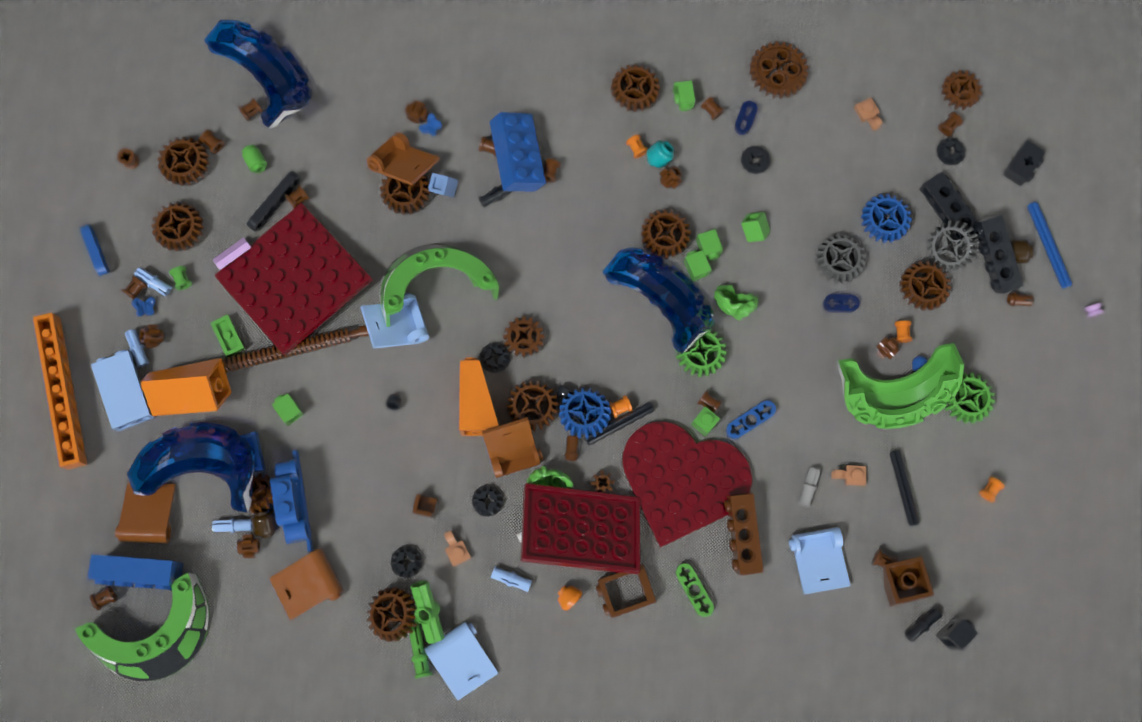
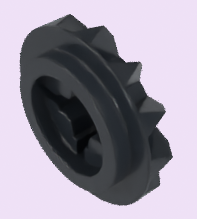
(755, 152)
(944, 154)
(490, 365)
(494, 507)
(413, 568)

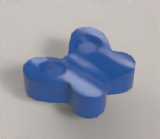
(431, 126)
(143, 307)

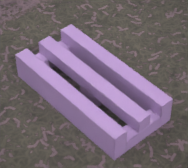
(231, 253)

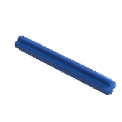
(1049, 245)

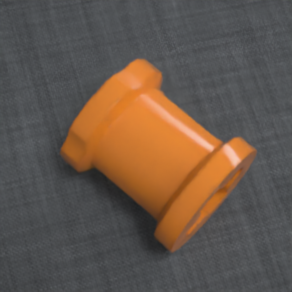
(637, 146)
(903, 331)
(620, 406)
(991, 489)

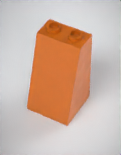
(187, 388)
(475, 404)

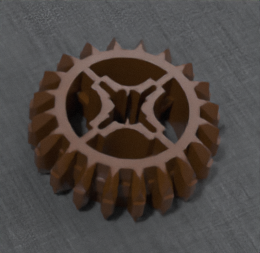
(643, 78)
(190, 149)
(390, 199)
(657, 220)
(163, 228)
(939, 289)
(539, 400)
(384, 627)

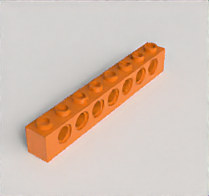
(60, 391)

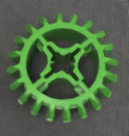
(704, 367)
(972, 405)

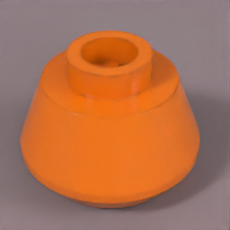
(568, 596)

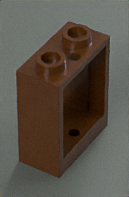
(644, 583)

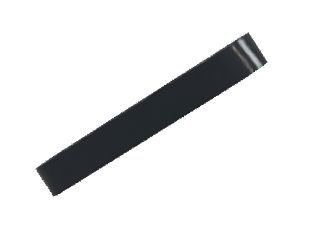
(273, 201)

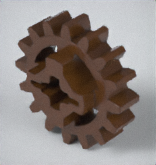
(954, 83)
(517, 343)
(261, 494)

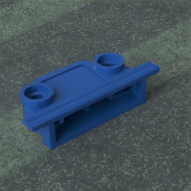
(290, 502)

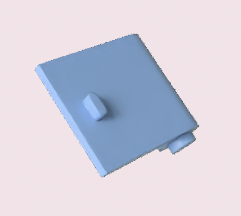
(405, 326)
(819, 558)
(459, 659)

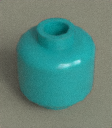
(660, 154)

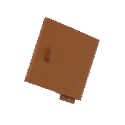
(401, 161)
(511, 447)
(146, 516)
(306, 584)

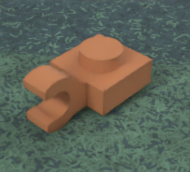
(869, 112)
(852, 475)
(457, 551)

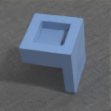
(443, 185)

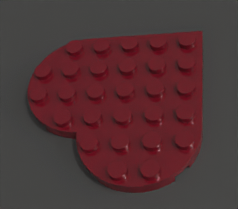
(681, 480)

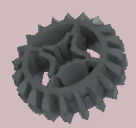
(949, 239)
(845, 264)

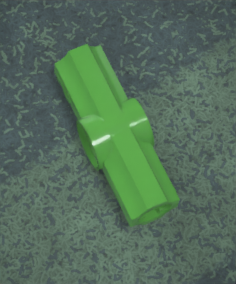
(427, 611)

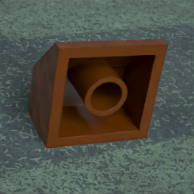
(906, 582)

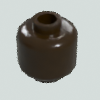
(1022, 250)
(264, 523)

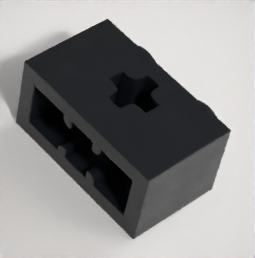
(1026, 154)
(957, 634)

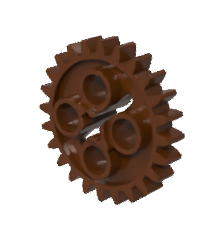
(788, 82)

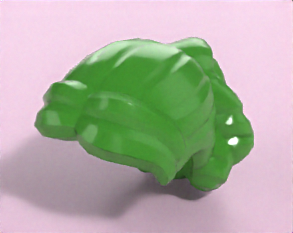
(735, 304)
(550, 477)

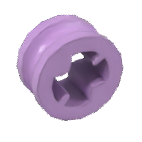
(1094, 310)

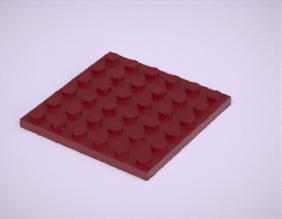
(293, 278)

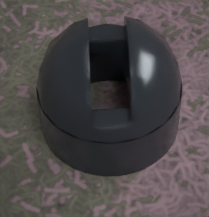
(563, 391)
(393, 402)

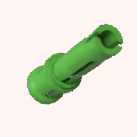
(419, 656)

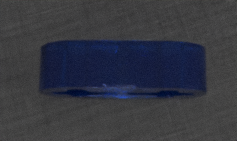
(749, 119)
(840, 308)

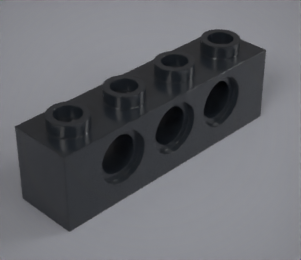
(941, 204)
(1006, 259)

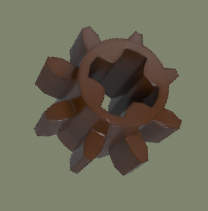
(416, 111)
(670, 177)
(151, 336)
(887, 348)
(602, 477)
(248, 546)

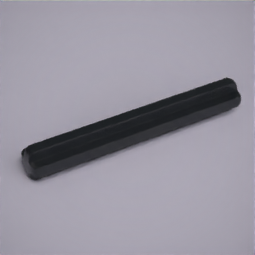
(621, 422)
(904, 488)

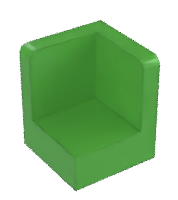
(755, 227)

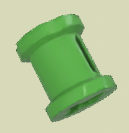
(180, 278)

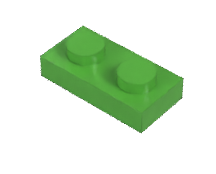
(227, 336)

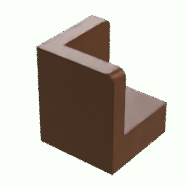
(424, 506)

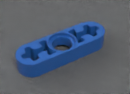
(94, 250)
(759, 408)

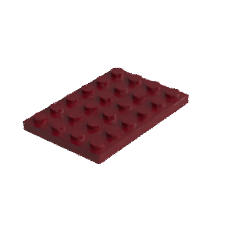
(580, 529)

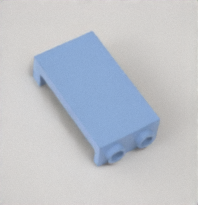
(121, 390)

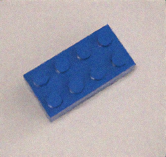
(517, 152)
(127, 571)

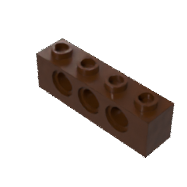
(753, 563)

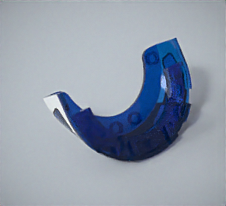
(270, 65)
(665, 288)
(193, 449)

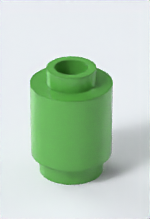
(254, 159)

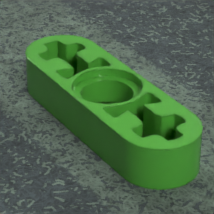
(697, 606)

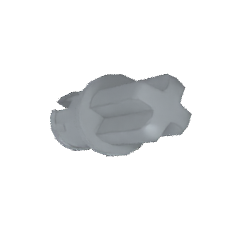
(809, 486)

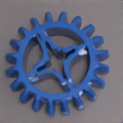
(873, 207)
(593, 412)

